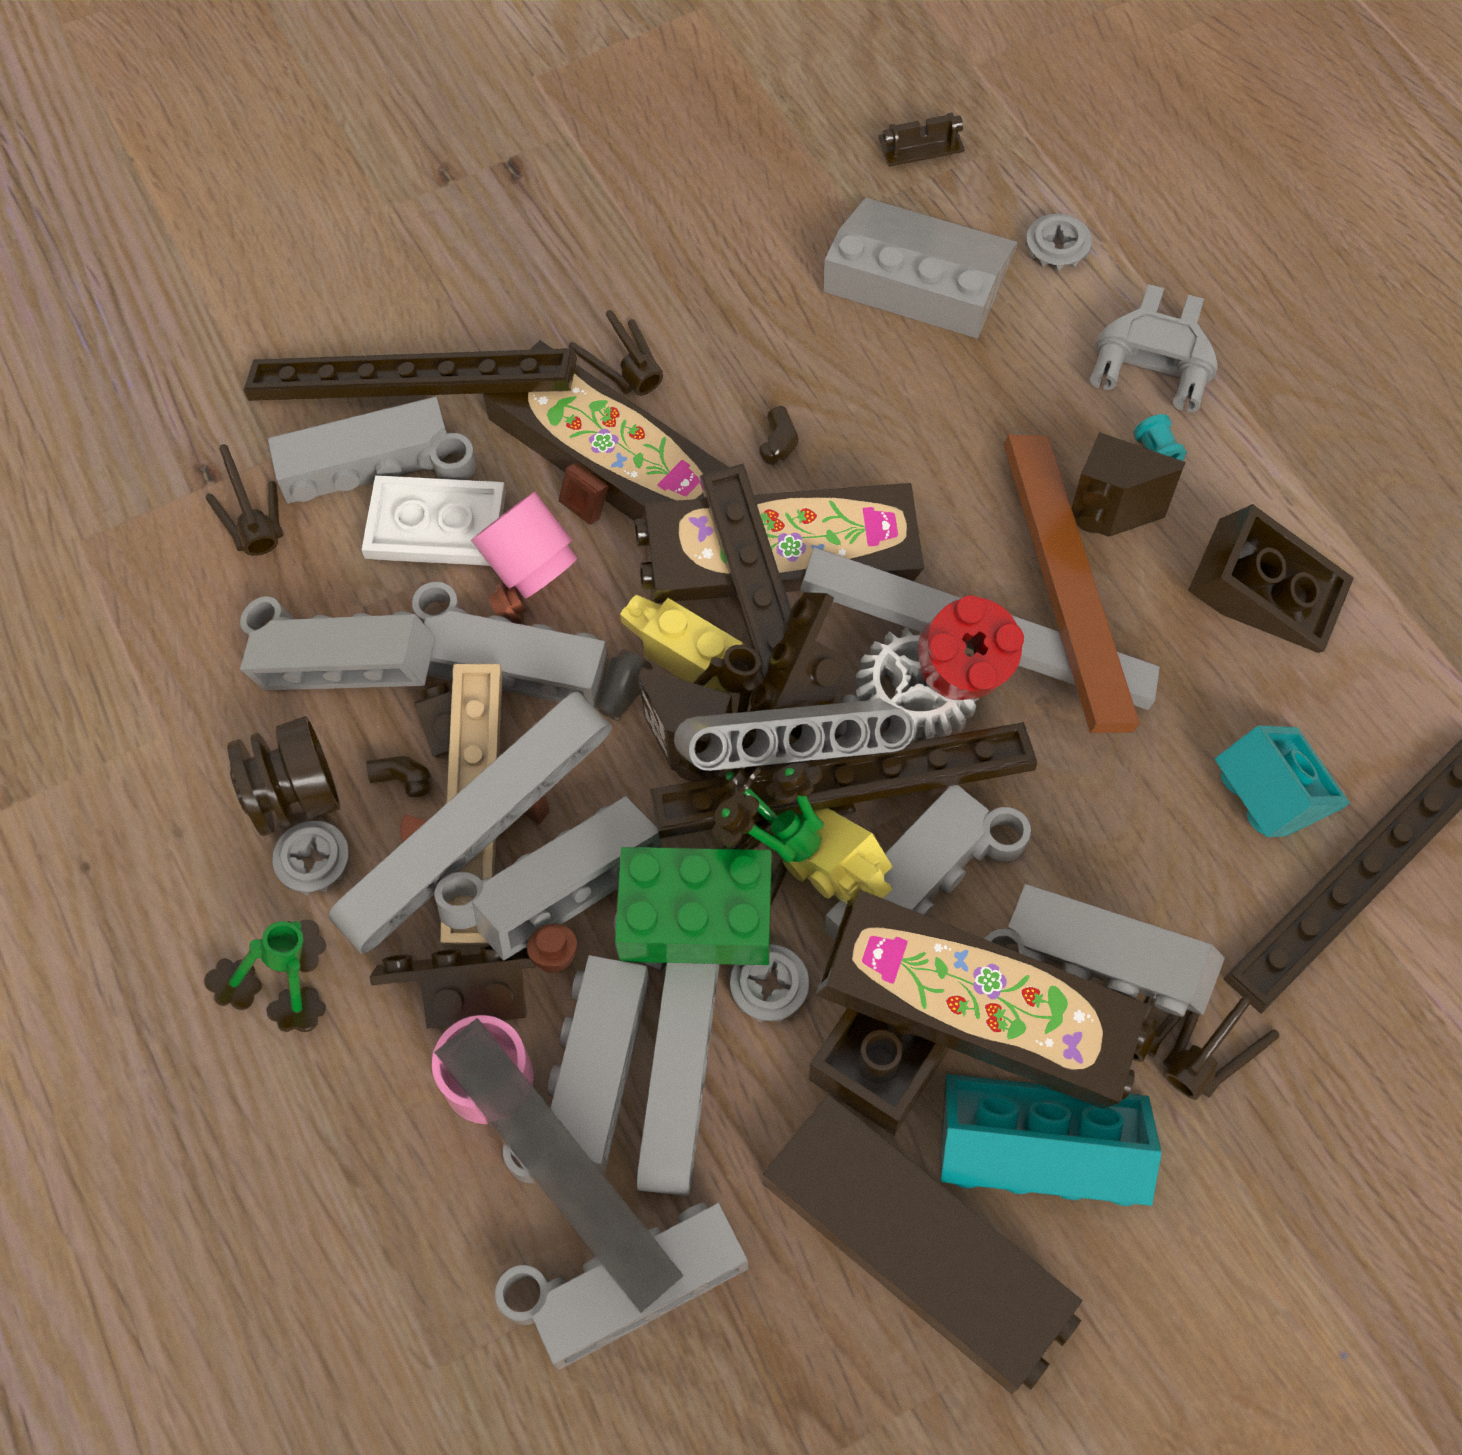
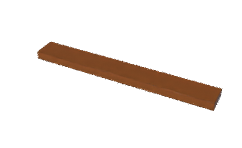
(1071, 586)

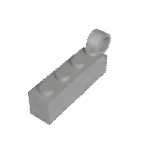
(367, 446)
(333, 651)
(532, 657)
(938, 848)
(548, 883)
(1114, 949)
(596, 1056)
(591, 1309)

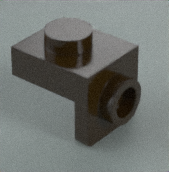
(435, 716)

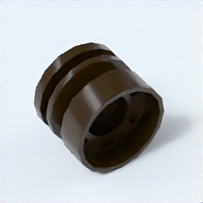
(283, 776)

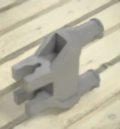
(1160, 345)

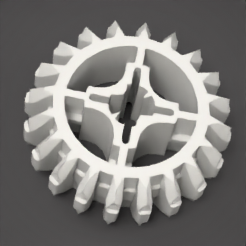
(900, 661)

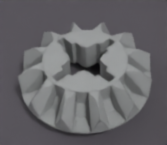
(1073, 235)
(298, 843)
(782, 1003)

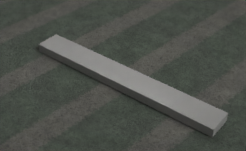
(917, 604)

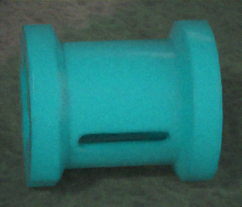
(1158, 437)

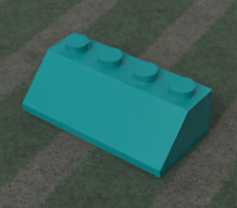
(1047, 1142)

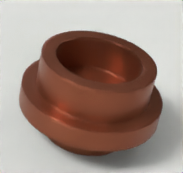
(508, 603)
(552, 947)

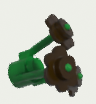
(794, 834)
(283, 948)

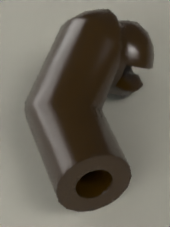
(782, 440)
(402, 769)

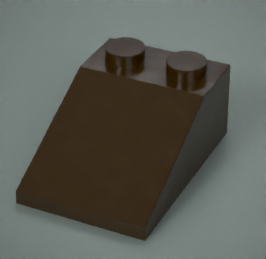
(1271, 579)

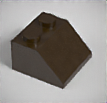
(1124, 487)

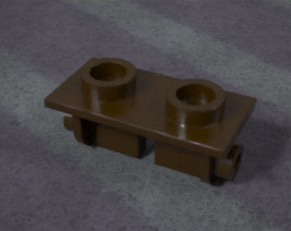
(914, 143)

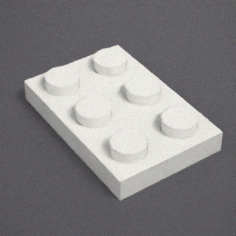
(430, 519)

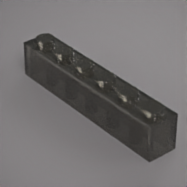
(558, 1166)

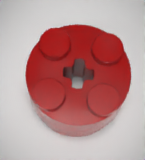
(995, 642)

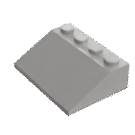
(917, 266)

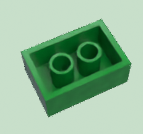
(694, 906)

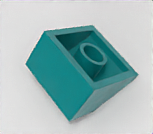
(1280, 780)

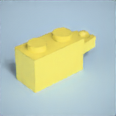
(677, 638)
(844, 861)

